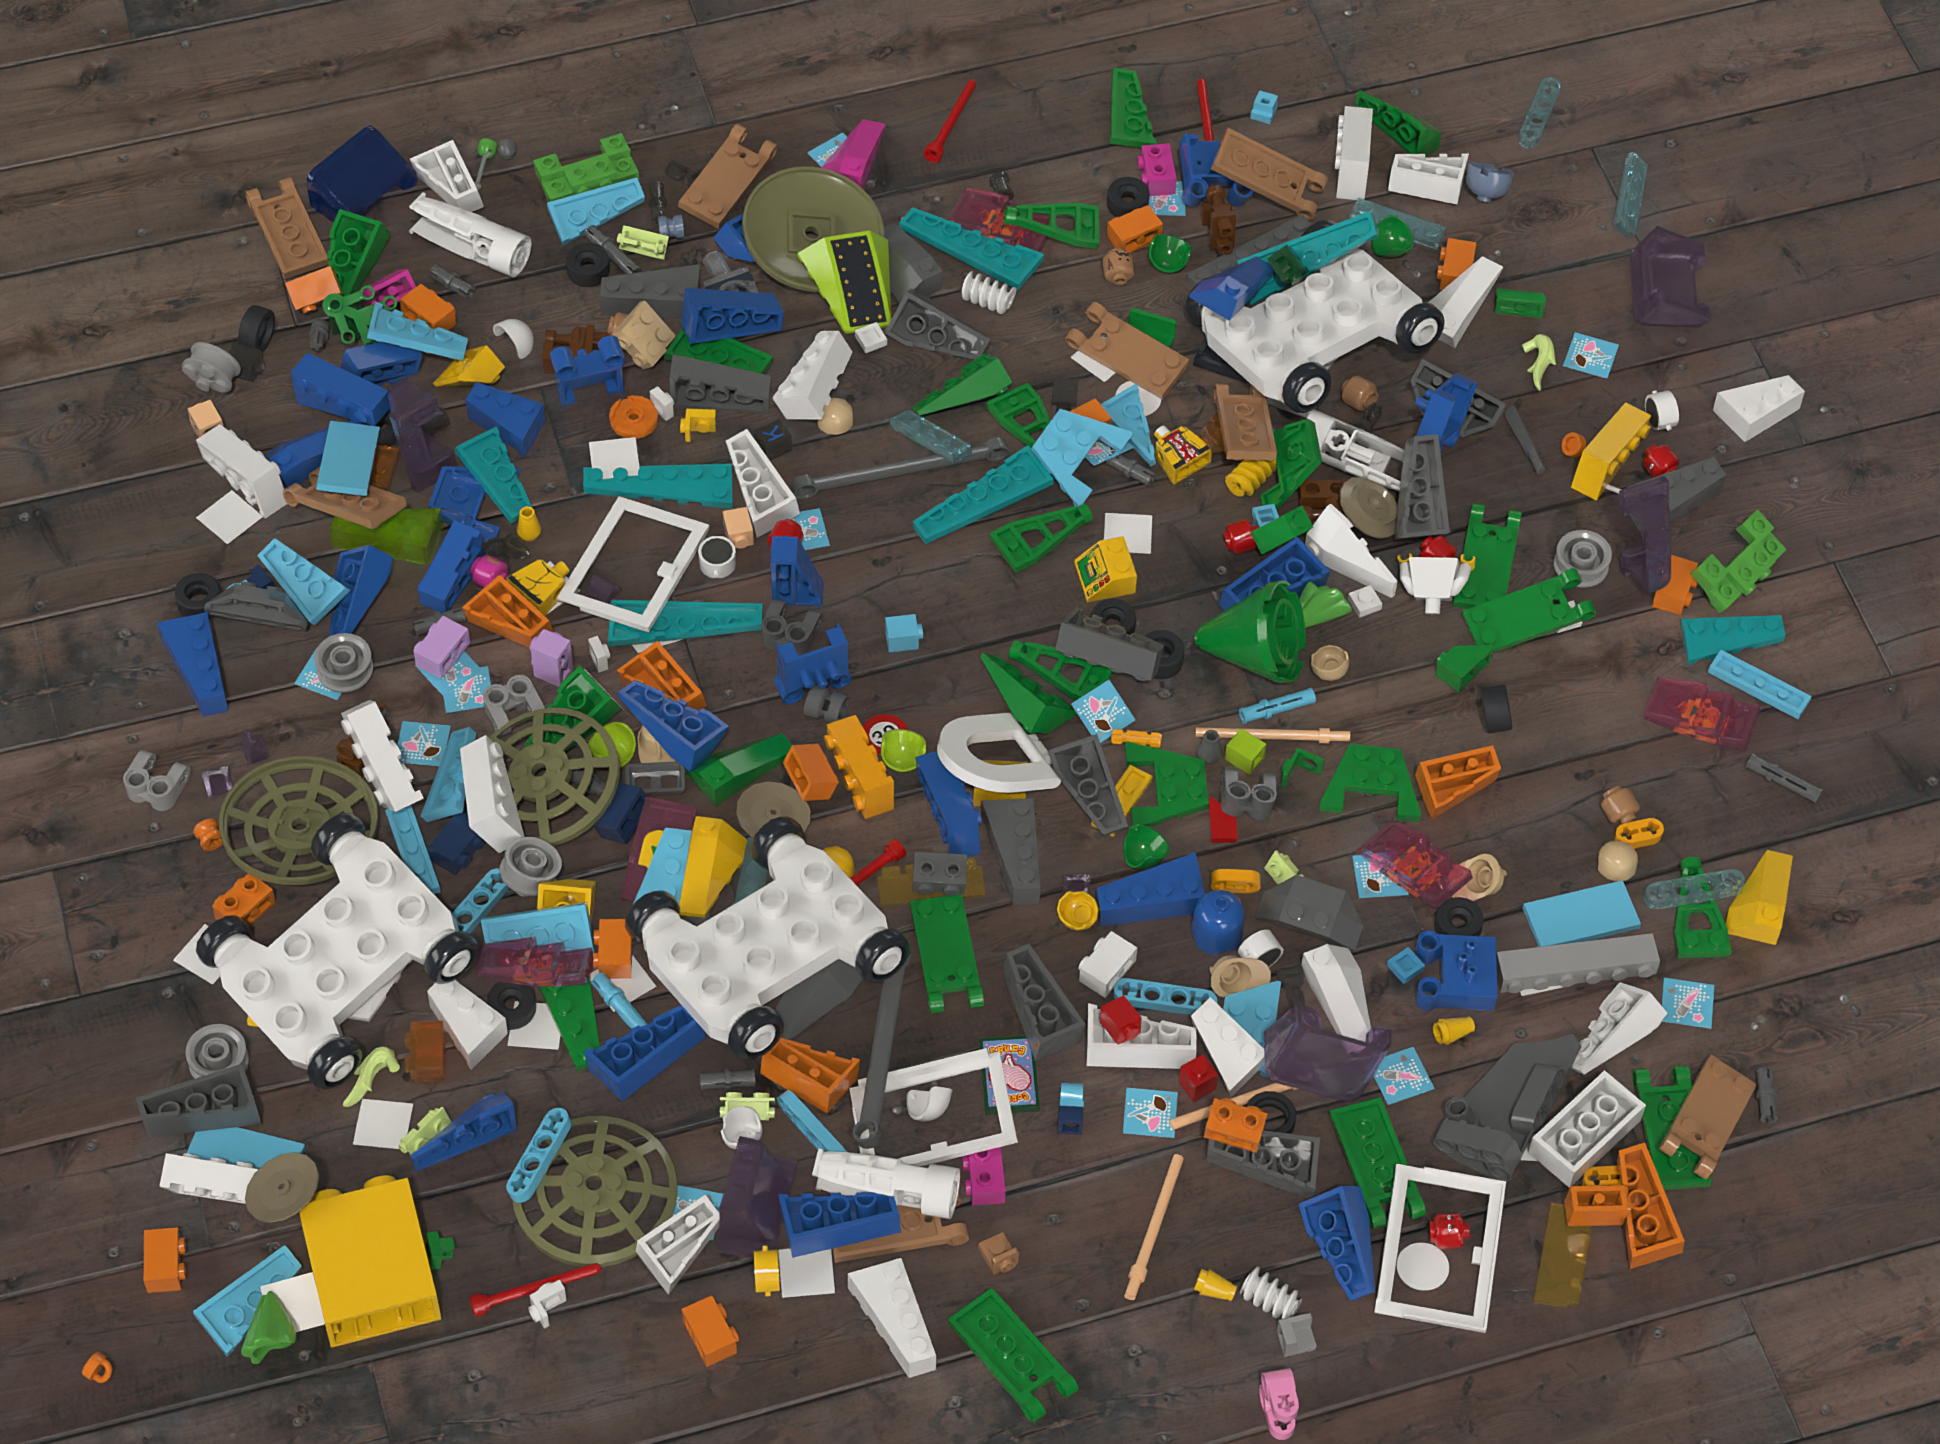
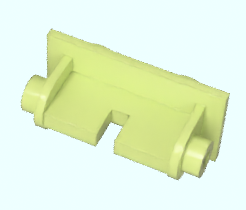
(643, 242)
(1281, 867)
(759, 1102)
(429, 1126)

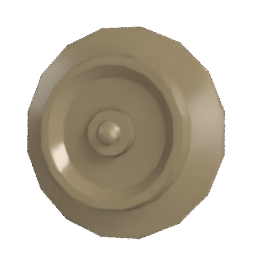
(1369, 507)
(768, 801)
(281, 1187)

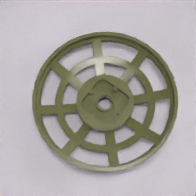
(558, 771)
(291, 814)
(600, 1201)

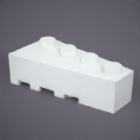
(813, 377)
(244, 468)
(761, 485)
(379, 756)
(489, 794)
(1156, 1047)
(206, 1178)
(892, 1307)

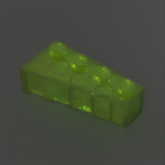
(405, 536)

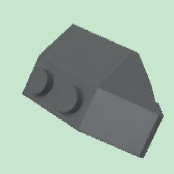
(1483, 410)
(258, 606)
(1312, 911)

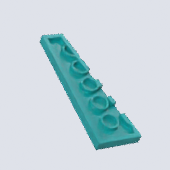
(1319, 249)
(989, 255)
(1011, 482)
(685, 483)
(686, 620)

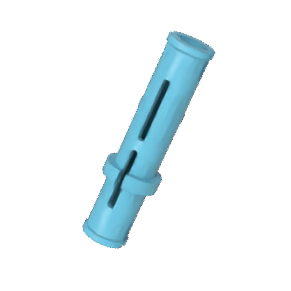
(1303, 698)
(615, 998)

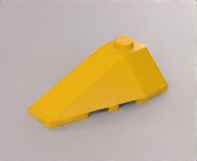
(711, 861)
(1761, 905)

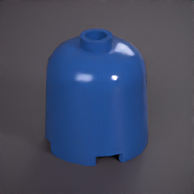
(1218, 922)

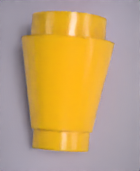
(528, 524)
(1452, 1029)
(1214, 1285)

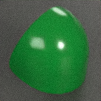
(1394, 237)
(1169, 252)
(1144, 847)

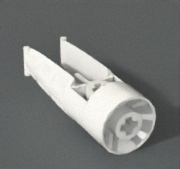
(471, 236)
(1329, 436)
(929, 1188)

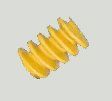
(1249, 476)

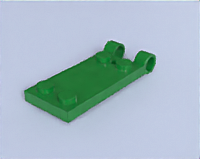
(1492, 558)
(1527, 613)
(945, 950)
(1658, 1116)
(1372, 1157)
(1010, 1352)

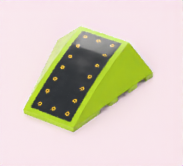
(852, 277)

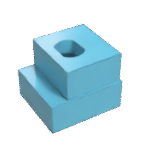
(1264, 107)
(1264, 514)

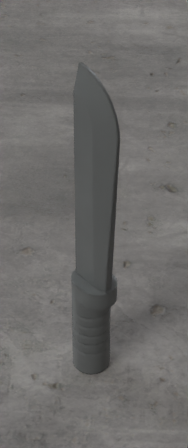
(1521, 434)

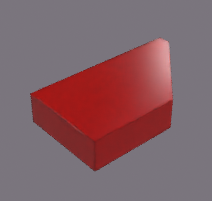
(1222, 826)

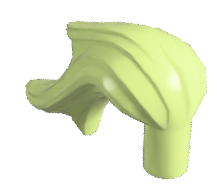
(1545, 357)
(368, 1069)

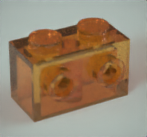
(427, 1051)

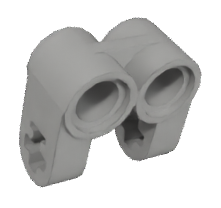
(510, 699)
(151, 786)

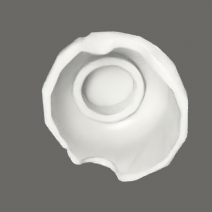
(741, 1122)

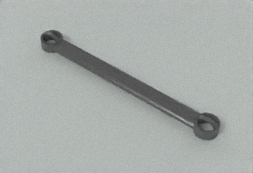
(895, 469)
(880, 1060)

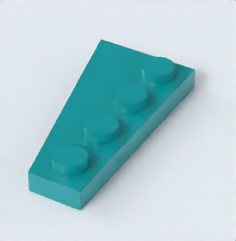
(491, 467)
(1707, 636)

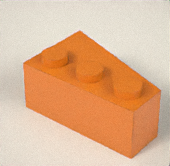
(506, 613)
(660, 671)
(1455, 778)
(809, 1073)

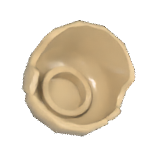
(837, 417)
(1330, 662)
(1617, 860)

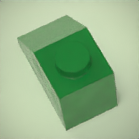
(1281, 530)
(1462, 664)

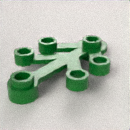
(361, 317)

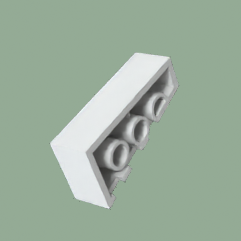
(1353, 152)

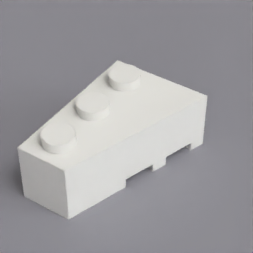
(448, 176)
(1428, 178)
(1758, 405)
(468, 1020)
(1228, 1045)
(678, 1242)

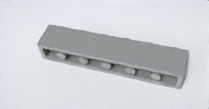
(1577, 963)

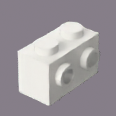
(1107, 963)

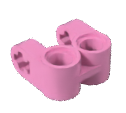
(1279, 1401)

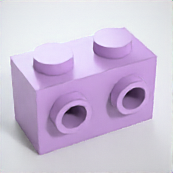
(441, 647)
(551, 657)

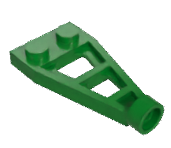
(1085, 221)
(1014, 403)
(1016, 550)
(1090, 679)
(1703, 942)

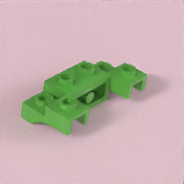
(589, 174)
(1752, 563)

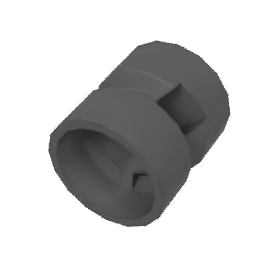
(818, 702)

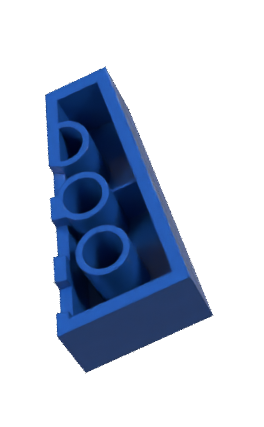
(728, 314)
(338, 391)
(1290, 563)
(194, 654)
(949, 805)
(1152, 894)
(645, 1052)
(836, 1220)

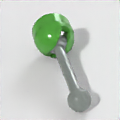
(486, 149)

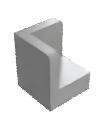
(1296, 1335)

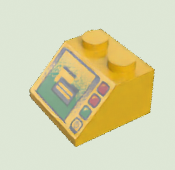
(1106, 570)

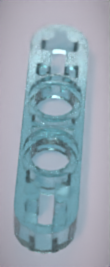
(1539, 112)
(1696, 893)

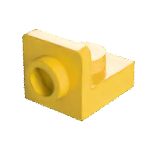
(698, 420)

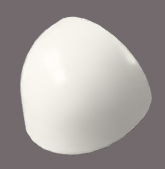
(519, 333)
(928, 1104)

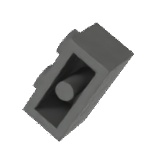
(939, 873)

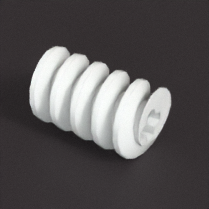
(987, 294)
(1270, 1295)

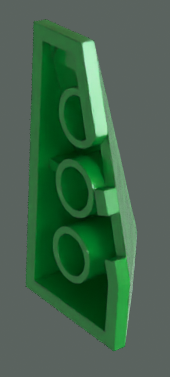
(1404, 128)
(355, 248)
(978, 380)
(583, 695)
(1026, 700)
(738, 767)

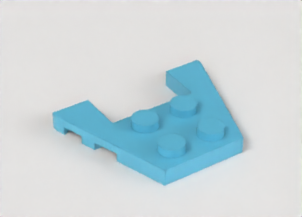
(1067, 443)

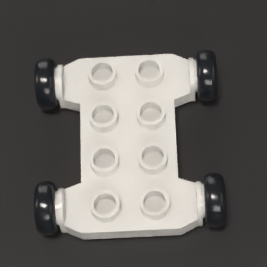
(1297, 331)
(765, 940)
(337, 952)

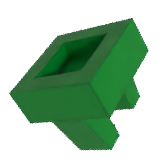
(438, 1249)

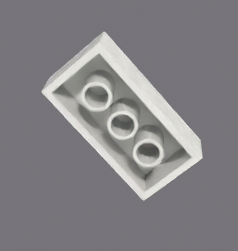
(1587, 1128)

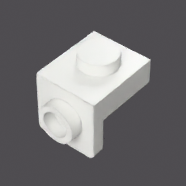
(544, 1299)

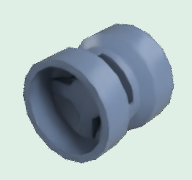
(671, 228)

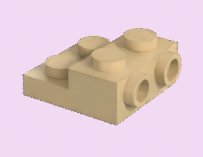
(644, 335)

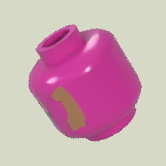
(486, 569)

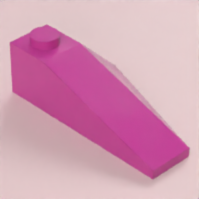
(857, 152)

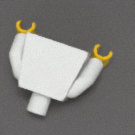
(1434, 579)

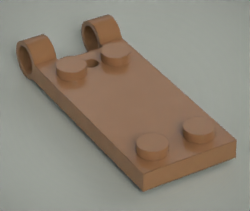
(1268, 172)
(726, 178)
(288, 230)
(1129, 352)
(1245, 424)
(362, 510)
(1709, 1114)
(914, 1234)

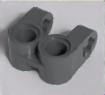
(786, 633)
(1238, 797)

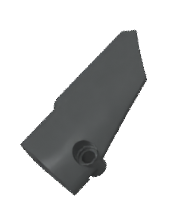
(1506, 1107)

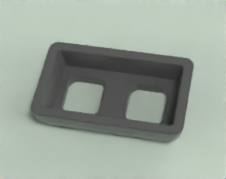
(655, 773)

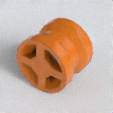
(209, 834)

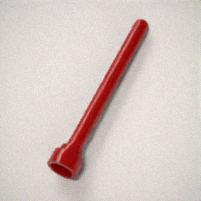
(1205, 110)
(934, 150)
(893, 852)
(483, 1303)

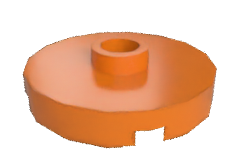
(633, 408)

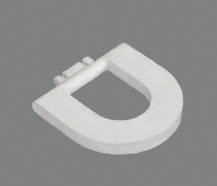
(998, 778)

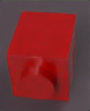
(1121, 1020)
(1198, 1078)

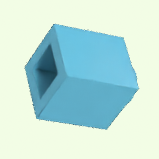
(903, 633)

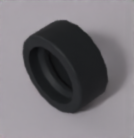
(257, 327)
(1277, 1101)

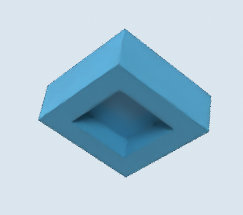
(1406, 965)

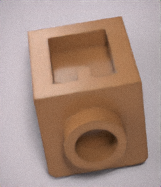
(999, 1253)

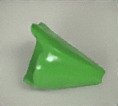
(1322, 604)
(268, 1329)

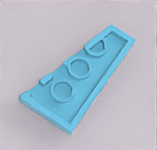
(401, 331)
(547, 925)

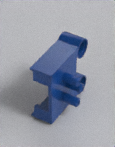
(1197, 173)
(588, 368)
(1446, 409)
(812, 667)
(1466, 972)

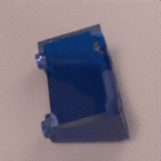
(358, 175)

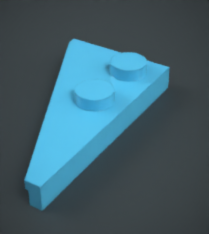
(1128, 414)

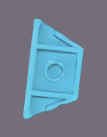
(1255, 1010)

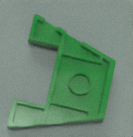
(1295, 459)
(1372, 772)
(1178, 784)

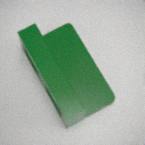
(1519, 303)
(1153, 325)

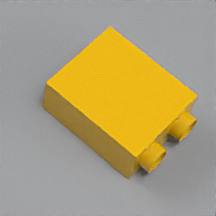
(369, 1260)

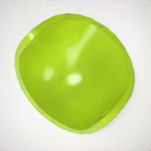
(623, 740)
(900, 748)

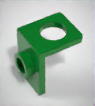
(1298, 759)

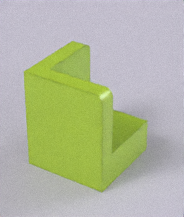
(1245, 751)

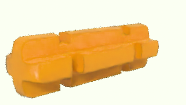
(1137, 737)

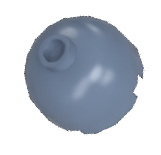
(1488, 181)

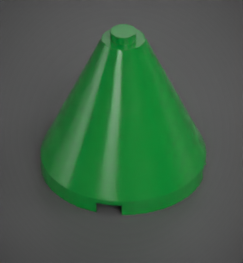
(1259, 633)

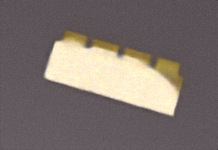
(897, 888)
(1562, 1261)

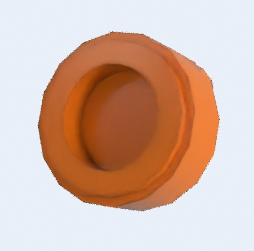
(1573, 445)
(95, 1365)

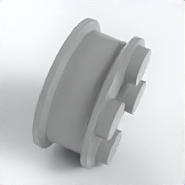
(211, 367)
(1586, 553)
(345, 676)
(528, 864)
(215, 1040)

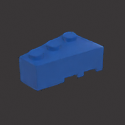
(382, 362)
(515, 416)
(451, 568)
(794, 574)

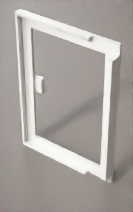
(671, 572)
(941, 1069)
(1481, 1256)

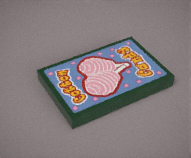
(1019, 1074)

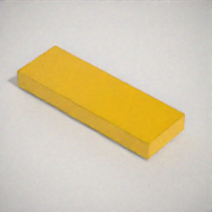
(1130, 789)

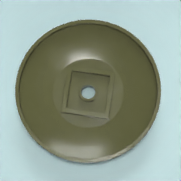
(801, 202)

